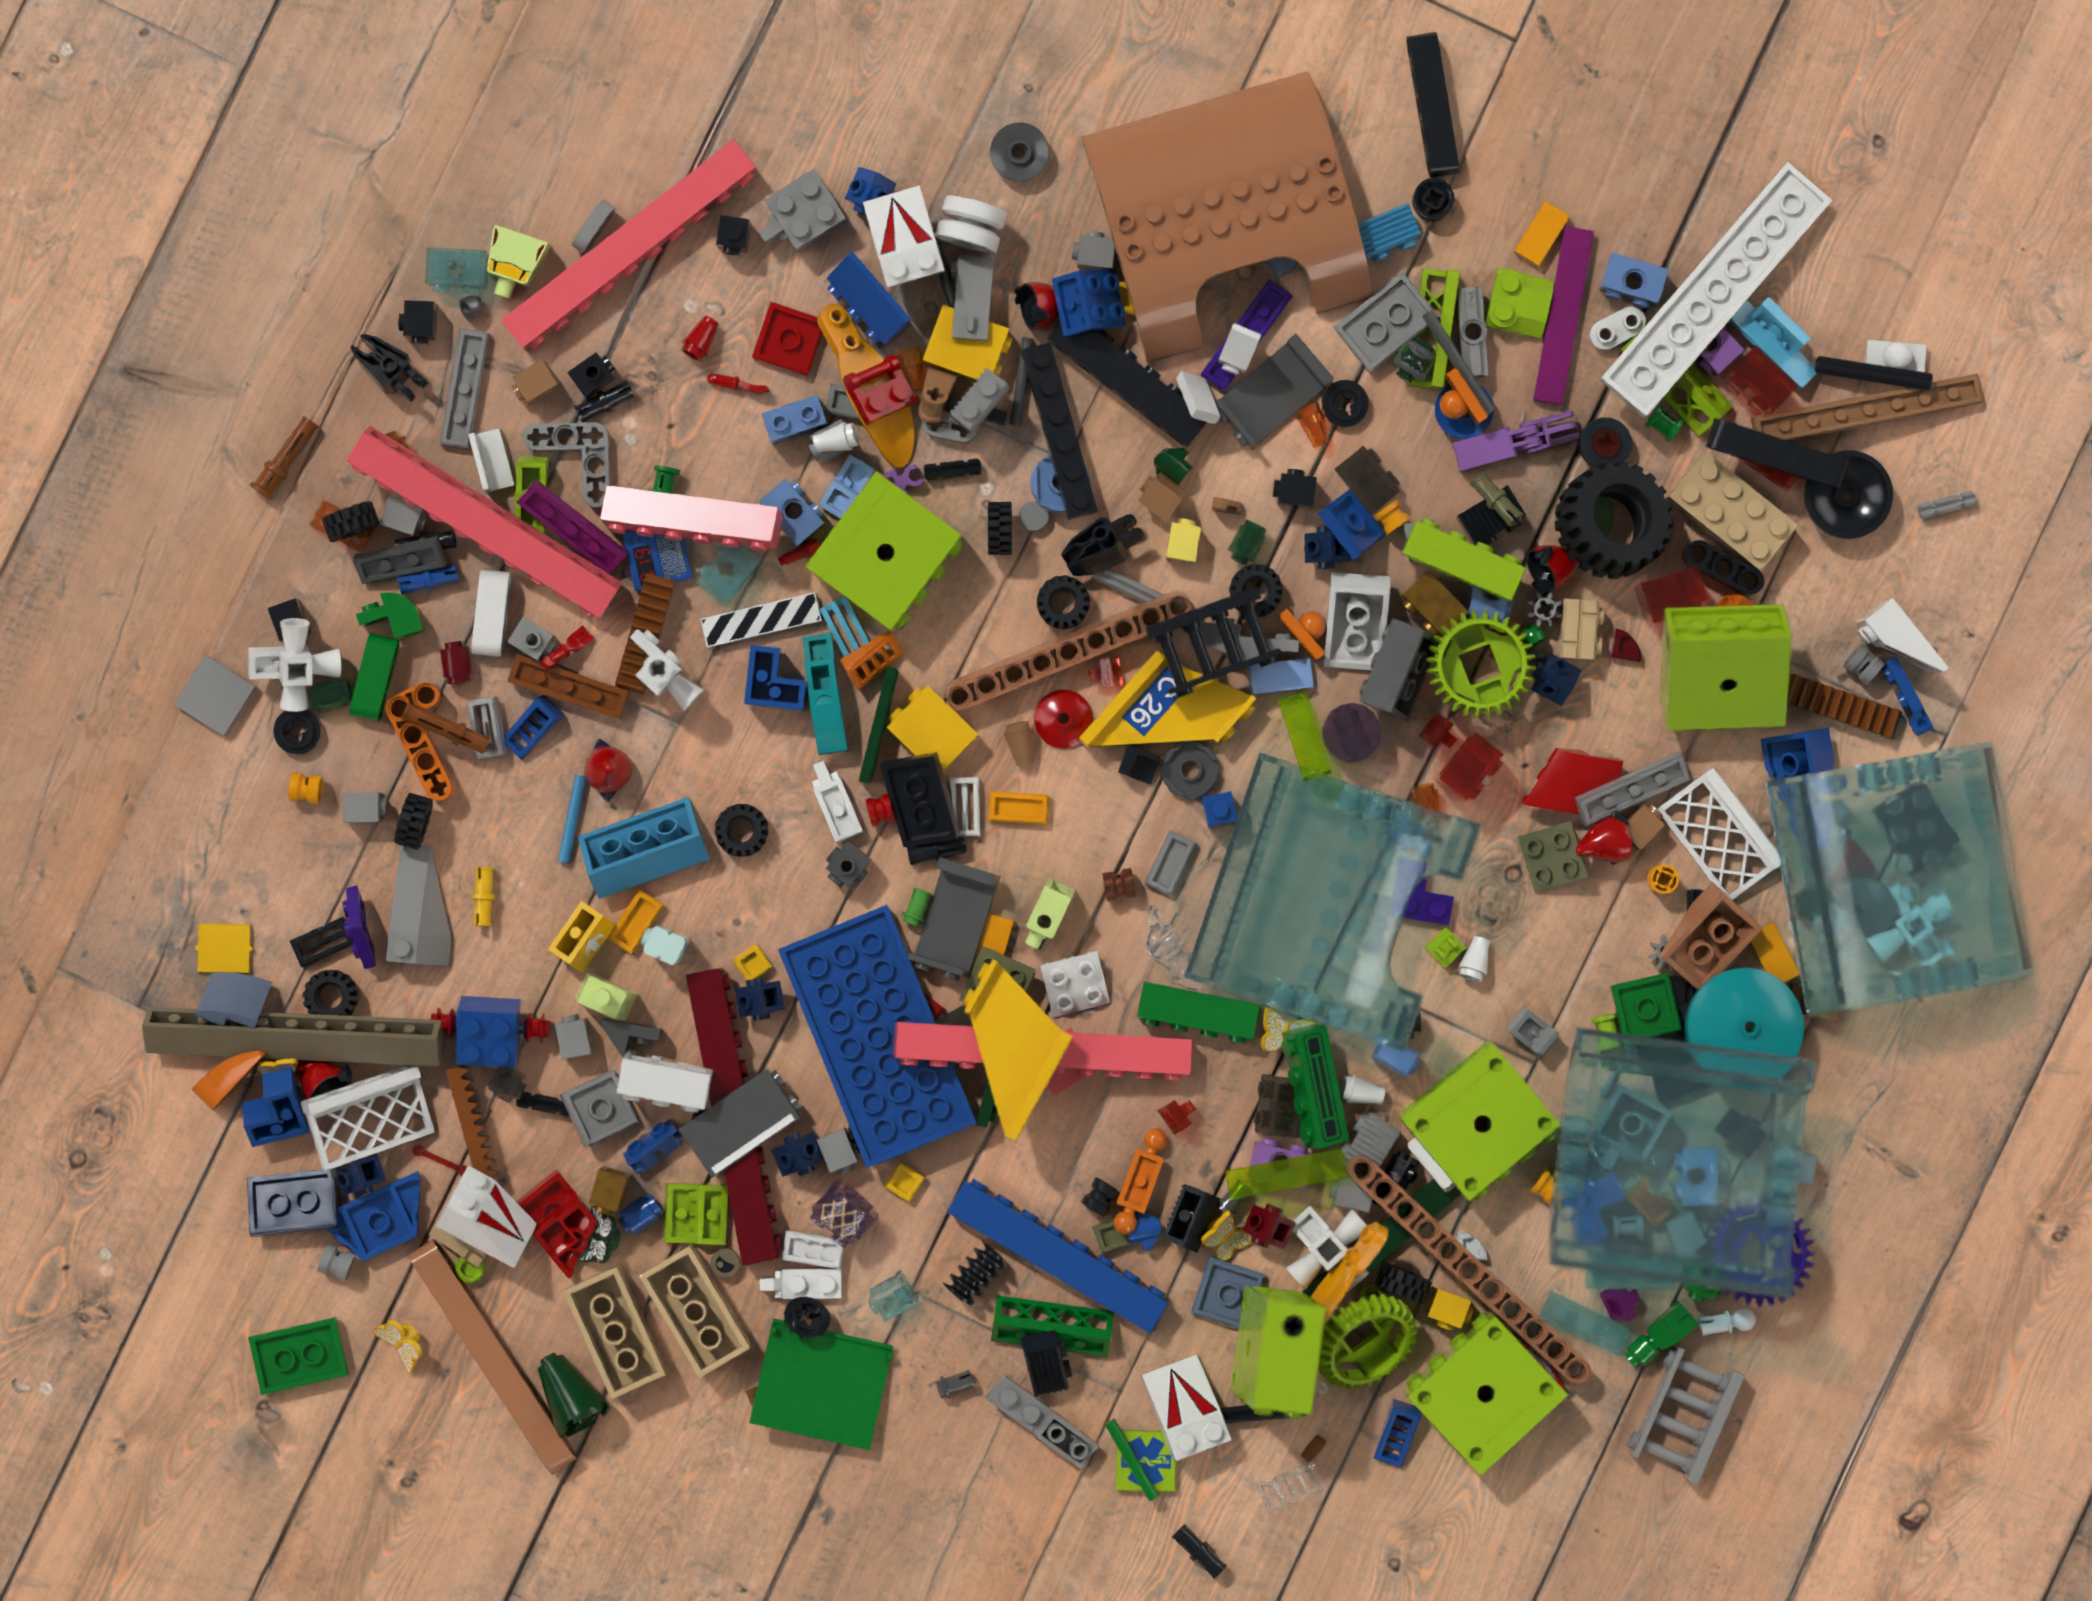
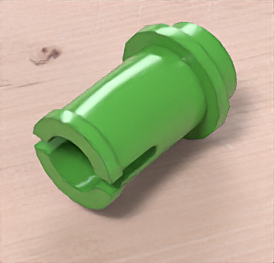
(916, 907)

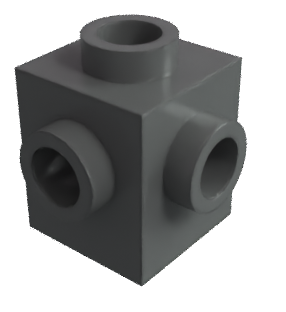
(856, 857)

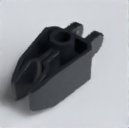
(388, 367)
(1101, 545)

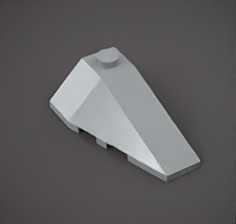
(418, 915)

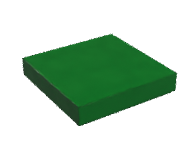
(1646, 1006)

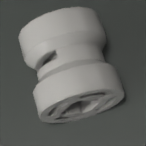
(1859, 659)
(336, 1262)

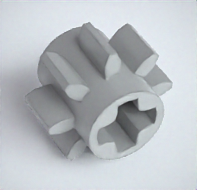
(1541, 617)
(1657, 952)

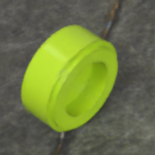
(468, 1272)

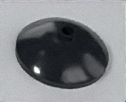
(1868, 503)

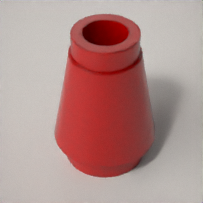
(699, 340)

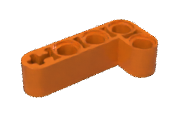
(425, 744)

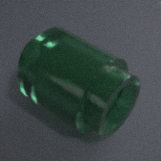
(1247, 542)
(330, 695)

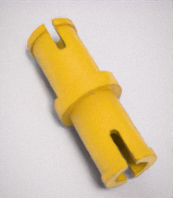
(483, 896)

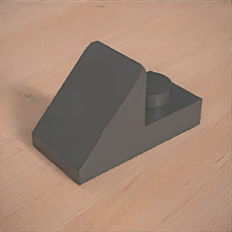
(621, 1032)

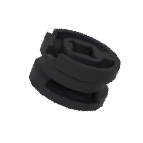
(1433, 199)

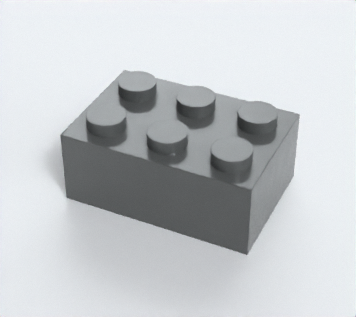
(1398, 670)

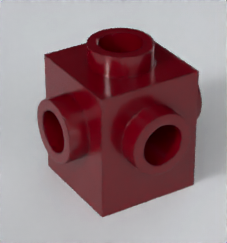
(1263, 1223)

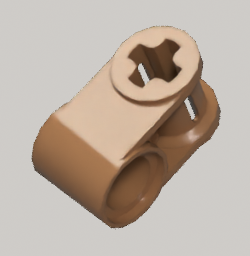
(936, 394)

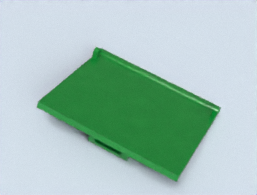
(821, 1385)

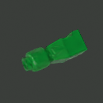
(1662, 1334)

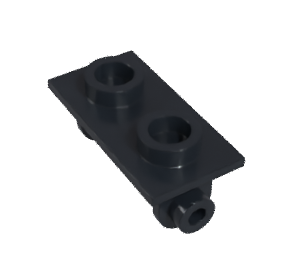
(1402, 1173)

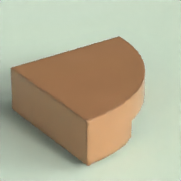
(1226, 506)

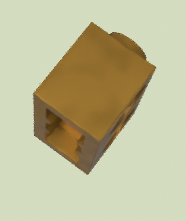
(609, 1190)

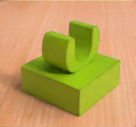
(1445, 947)

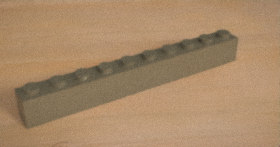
(297, 1037)

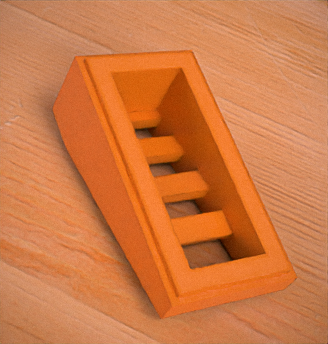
(869, 672)

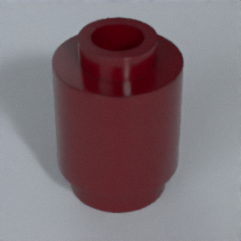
(456, 662)

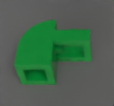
(399, 610)

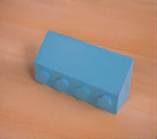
(643, 848)

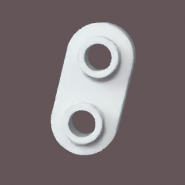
(1617, 328)

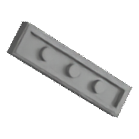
(464, 388)
(1632, 788)

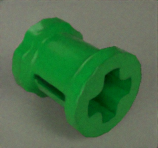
(1664, 423)
(665, 479)

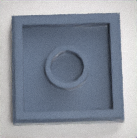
(1222, 1291)

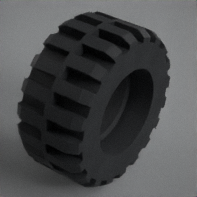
(1638, 495)

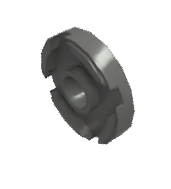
(1172, 769)

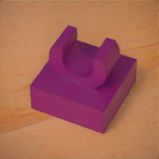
(1620, 1303)

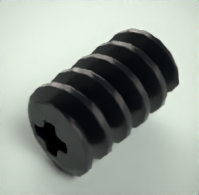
(976, 1273)

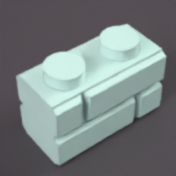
(664, 944)

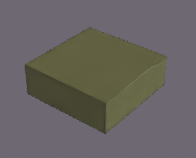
(1108, 1237)

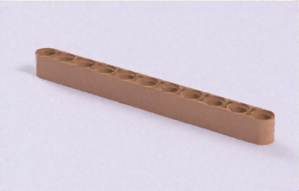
(1481, 1275)

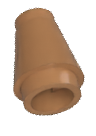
(1020, 741)

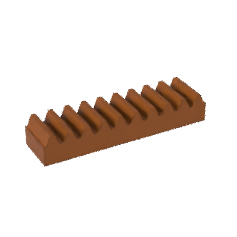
(649, 615)
(568, 687)
(1843, 706)
(468, 1120)

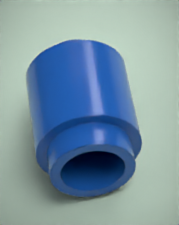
(640, 1214)

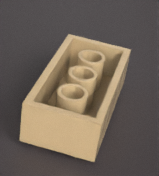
(1731, 511)
(695, 1310)
(615, 1331)

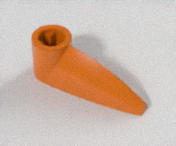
(225, 1077)

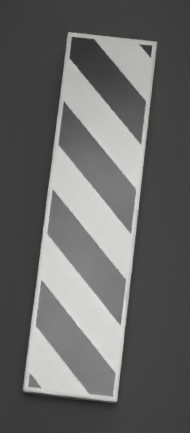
(761, 620)

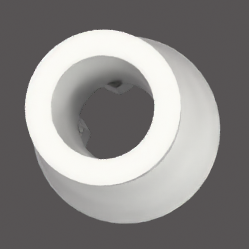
(839, 438)
(1475, 960)
(1360, 1091)

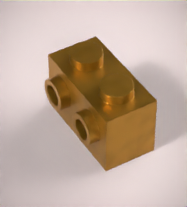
(1432, 603)

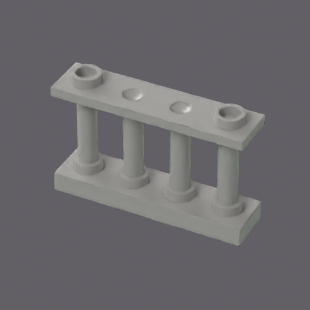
(1705, 1437)

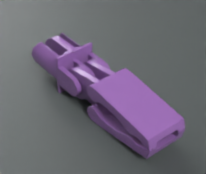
(1500, 444)

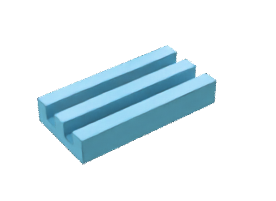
(834, 606)

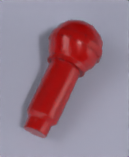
(806, 550)

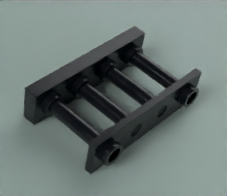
(1191, 622)

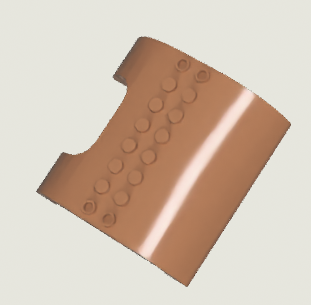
(1221, 193)

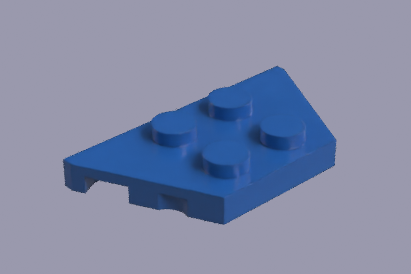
(380, 1218)

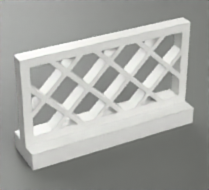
(1740, 817)
(359, 1092)

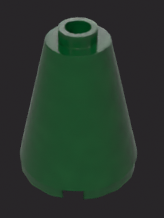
(569, 1396)

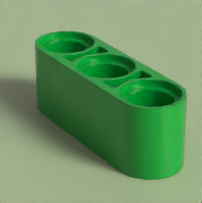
(374, 677)

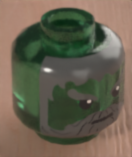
(1414, 360)

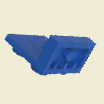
(1088, 301)

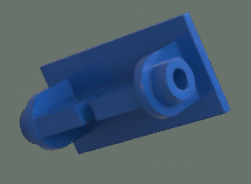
(641, 1153)

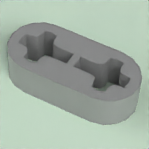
(593, 226)
(949, 433)

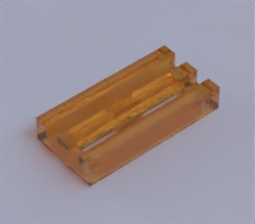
(321, 513)

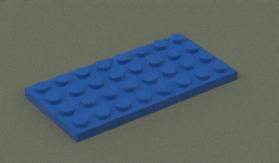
(852, 992)

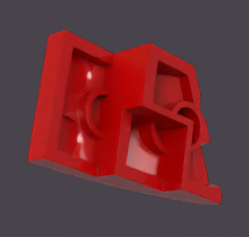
(1568, 776)
(561, 1220)

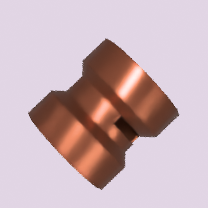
(1120, 884)

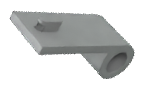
(972, 296)

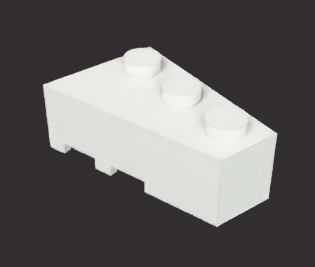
(664, 1082)

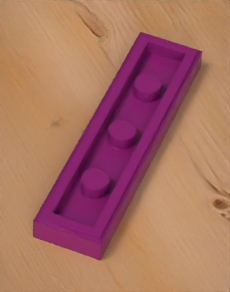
(572, 526)

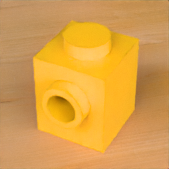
(1449, 1309)

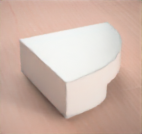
(1472, 1244)

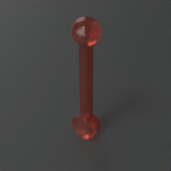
(419, 1150)

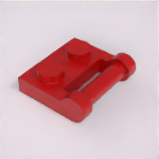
(884, 398)

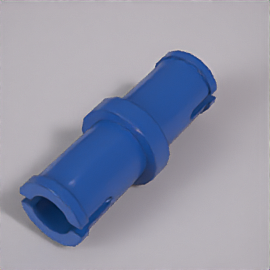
(428, 579)

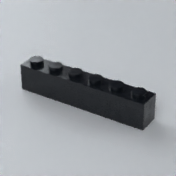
(1130, 381)

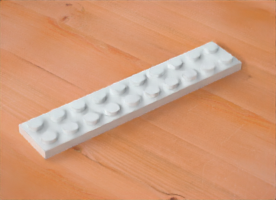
(1715, 290)

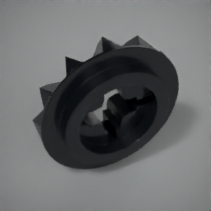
(1358, 408)
(290, 743)
(813, 1310)

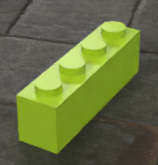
(1462, 560)

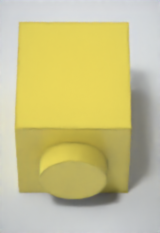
(1183, 541)

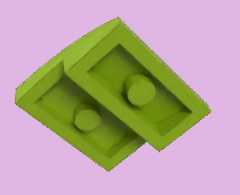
(695, 1213)

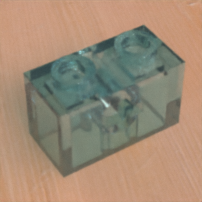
(442, 260)
(725, 588)

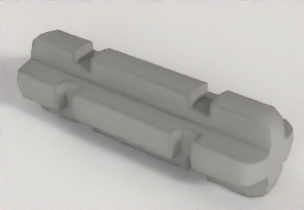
(1946, 505)

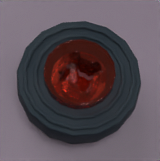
(1600, 429)

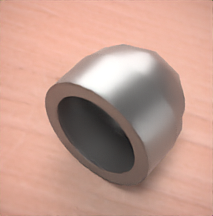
(471, 307)

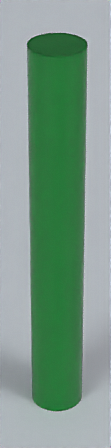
(1131, 1459)

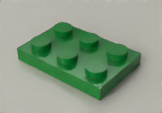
(298, 1355)

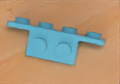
(1776, 337)

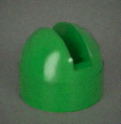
(1534, 635)

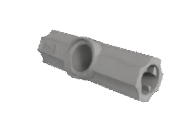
(1472, 313)

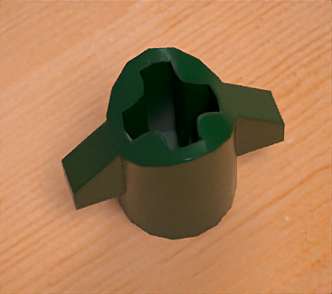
(1172, 464)

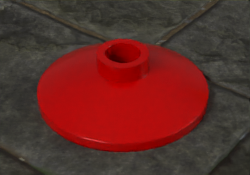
(1047, 715)

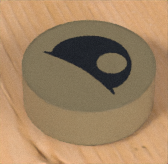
(725, 1263)

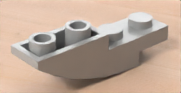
(1245, 644)
(1042, 1421)

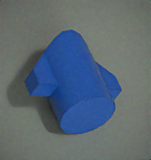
(1147, 1230)

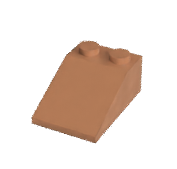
(1709, 936)

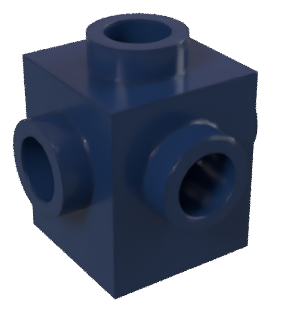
(1321, 550)
(1555, 679)
(759, 999)
(797, 1154)
(360, 1175)

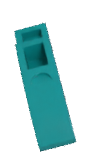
(824, 694)

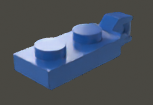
(1907, 697)

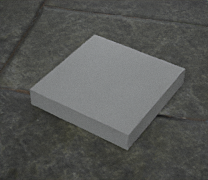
(215, 695)
(598, 1109)

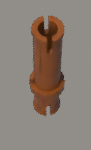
(457, 732)

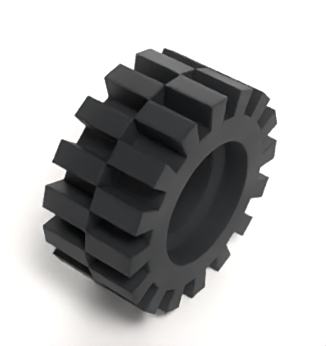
(350, 521)
(999, 528)
(1264, 574)
(1057, 584)
(413, 821)
(724, 823)
(335, 978)
(1403, 1282)

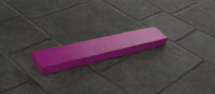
(1563, 315)

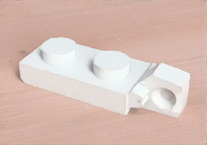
(835, 804)
(804, 1282)

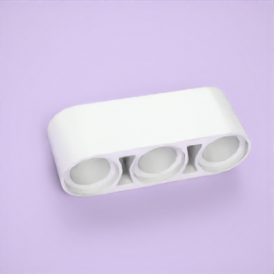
(491, 613)

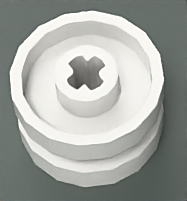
(971, 224)

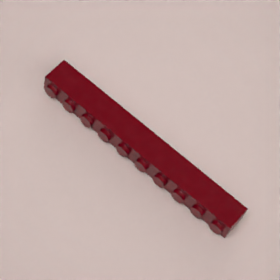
(720, 1053)

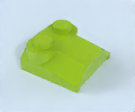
(1519, 303)

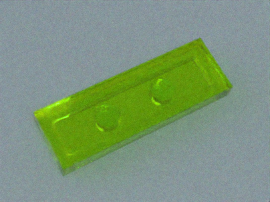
(1304, 736)

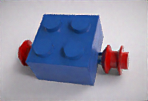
(490, 1030)

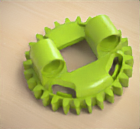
(1507, 651)
(1374, 1353)

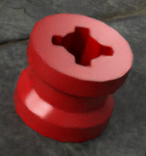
(880, 810)

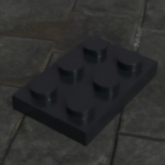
(920, 799)

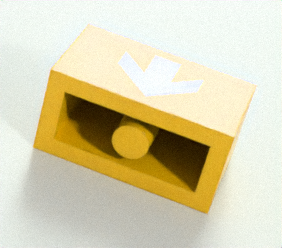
(581, 937)

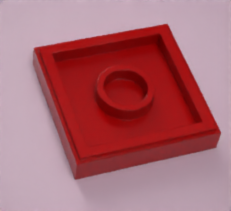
(788, 339)

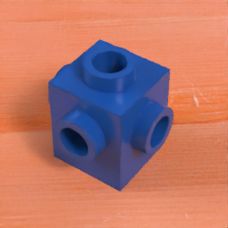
(868, 186)

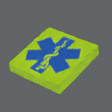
(1154, 1457)

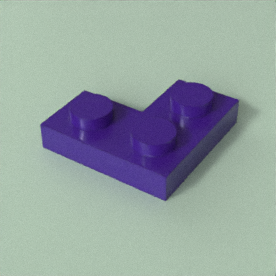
(1429, 906)
(357, 927)

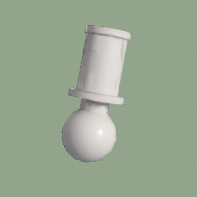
(1743, 1319)

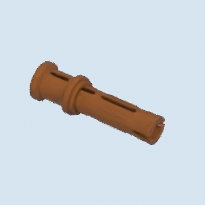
(305, 427)

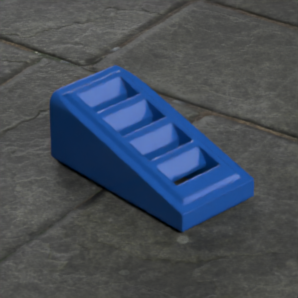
(547, 708)
(1404, 1409)

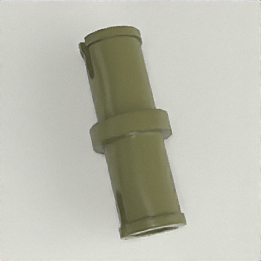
(1496, 499)

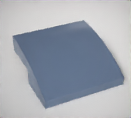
(234, 998)

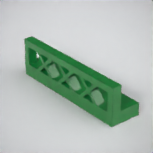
(1077, 1337)

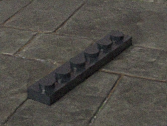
(1059, 431)

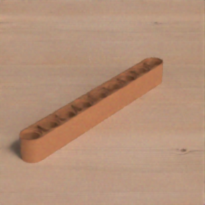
(1053, 648)
(492, 1356)

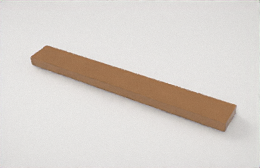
(1870, 409)

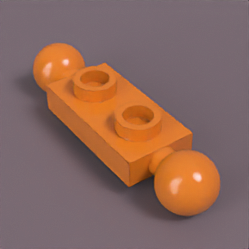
(1140, 1181)

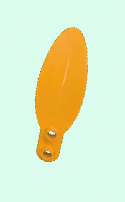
(893, 433)
(1353, 1264)

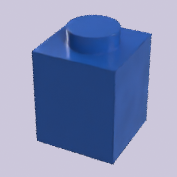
(1219, 808)

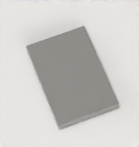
(1385, 322)

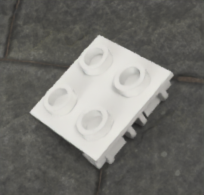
(1075, 984)

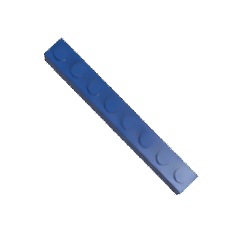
(1058, 1256)

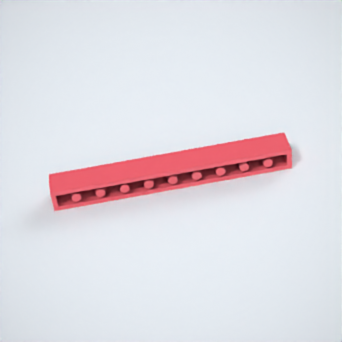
(630, 245)
(484, 522)
(1085, 1053)

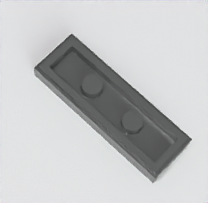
(400, 560)

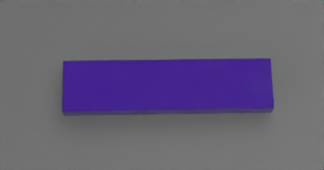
(1258, 318)

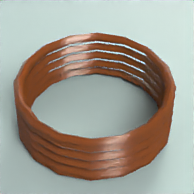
(1310, 1454)

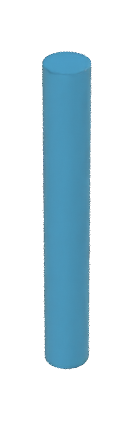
(572, 818)

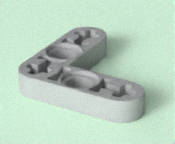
(589, 451)

